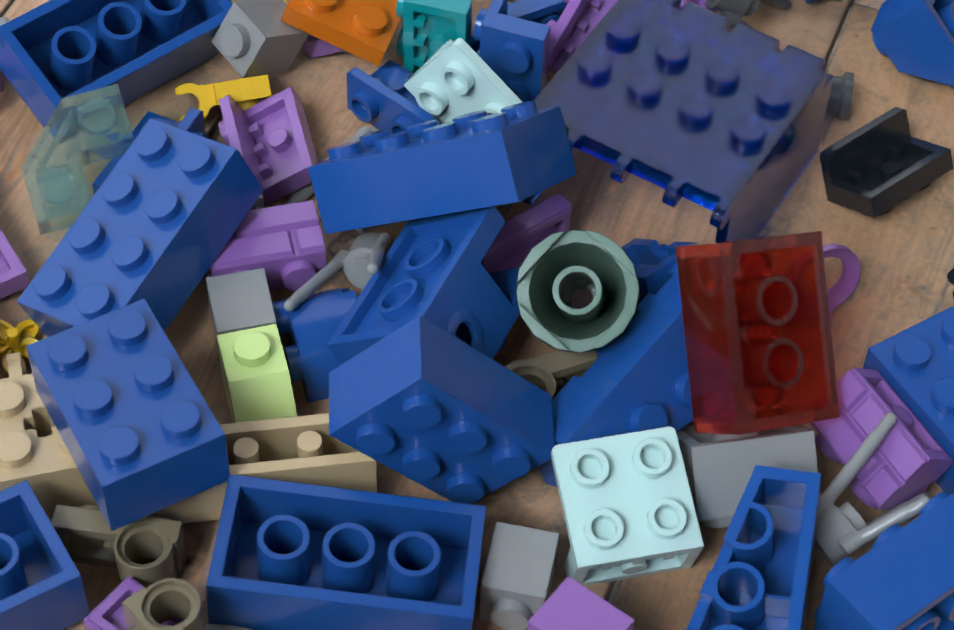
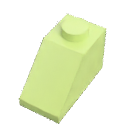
(256, 374)

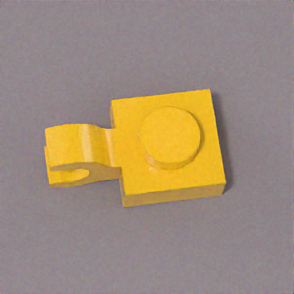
(243, 91)

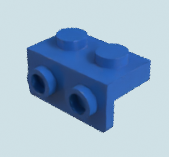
(514, 49)

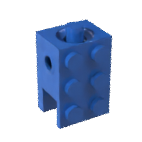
(440, 276)

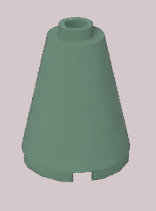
(559, 269)

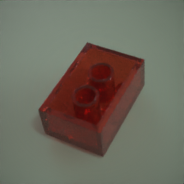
(757, 333)

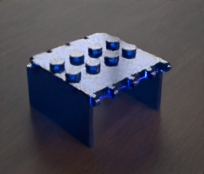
(694, 109)

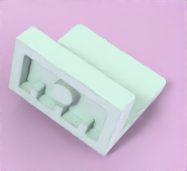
(458, 83)
(626, 506)

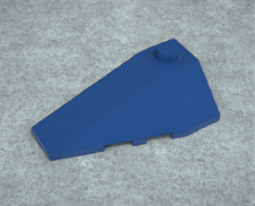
(917, 37)

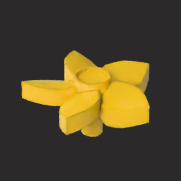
(16, 340)

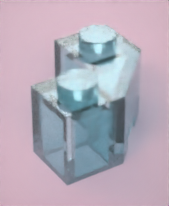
(79, 133)

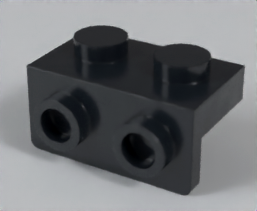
(881, 165)

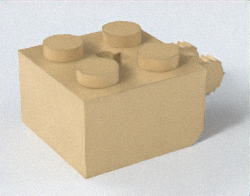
(32, 445)

